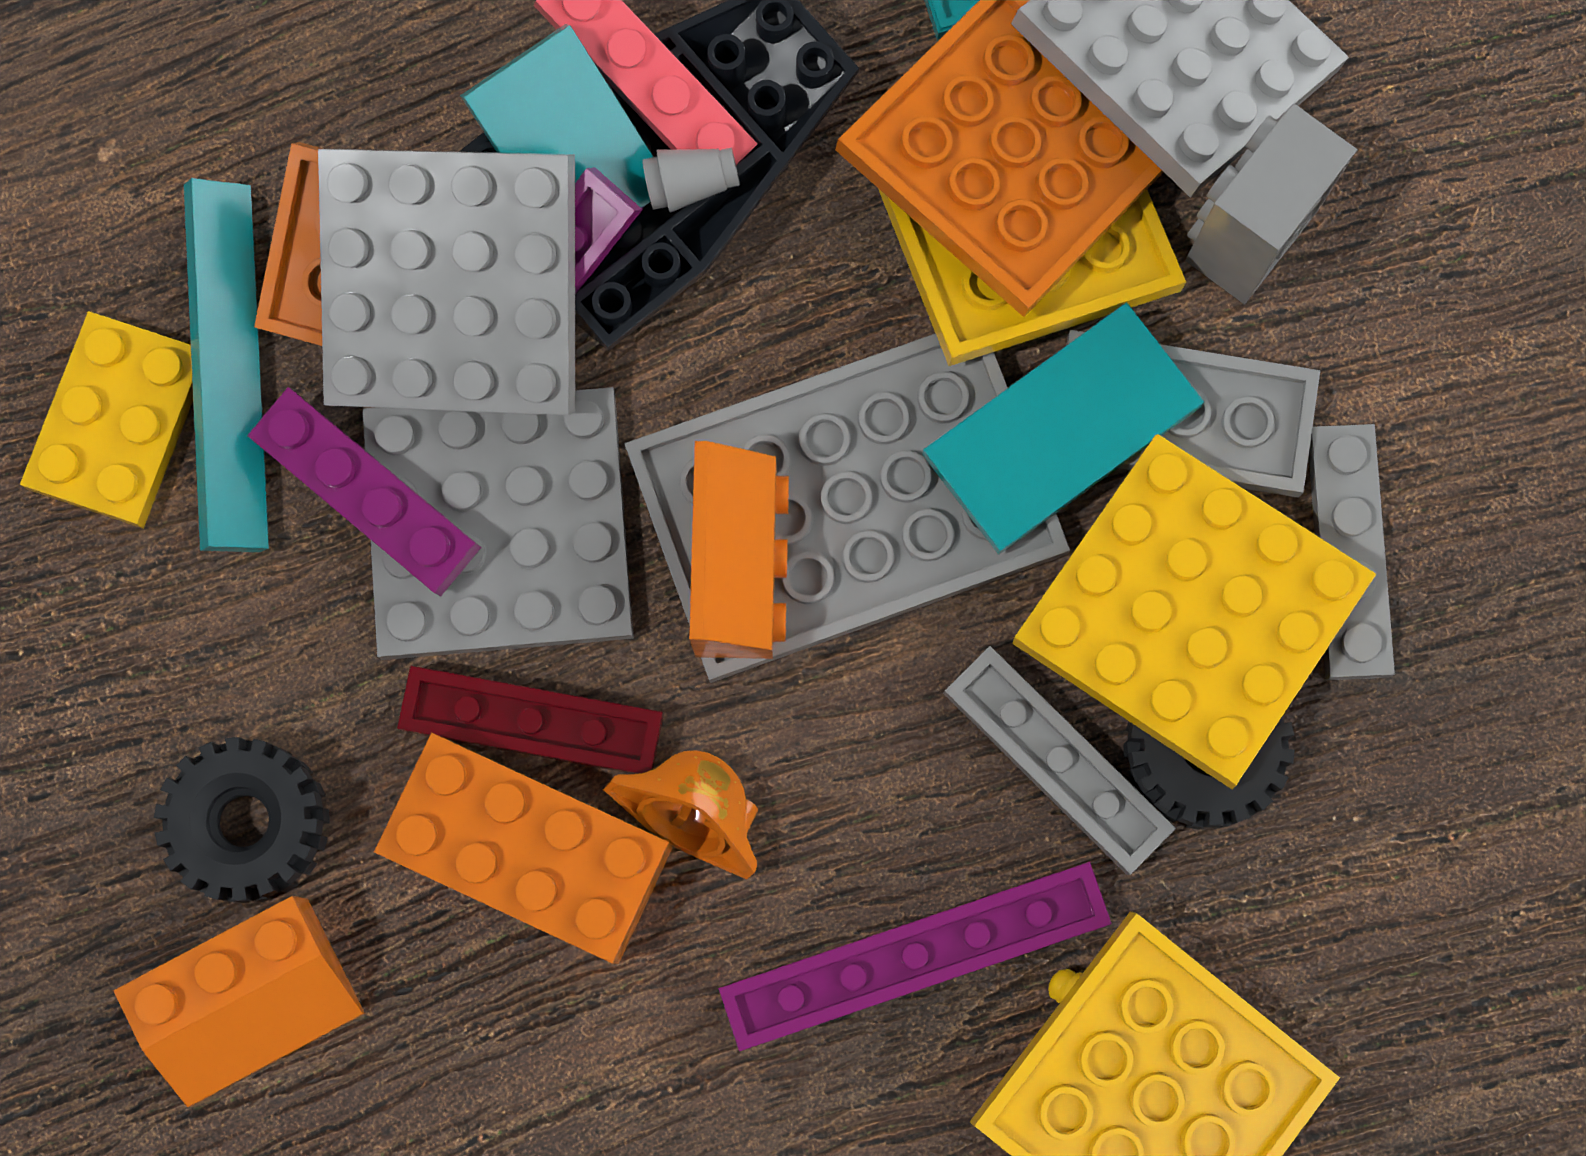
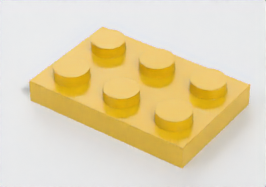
(113, 420)

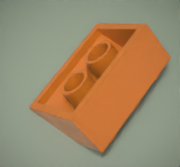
(736, 553)
(240, 1001)

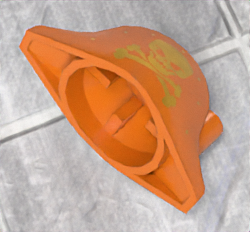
(695, 807)

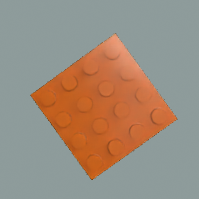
(999, 156)

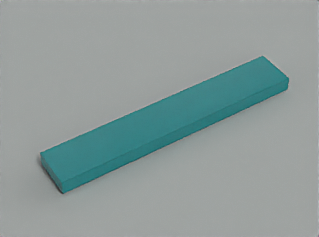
(225, 366)

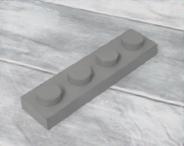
(1350, 519)
(1059, 761)

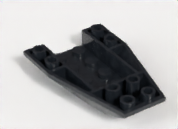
(778, 81)

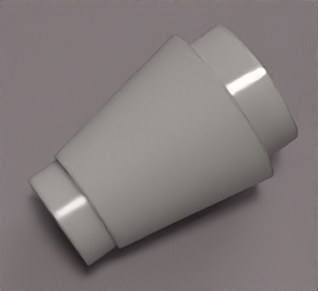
(688, 175)

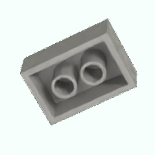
(1266, 200)

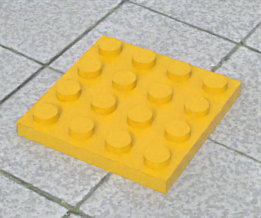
(971, 320)
(1194, 610)
(1154, 1064)

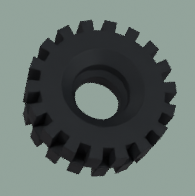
(1196, 797)
(195, 809)

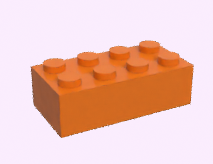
(524, 848)

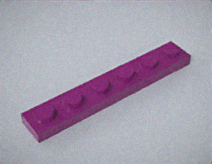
(914, 956)

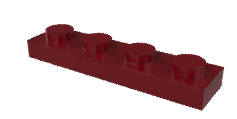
(530, 721)

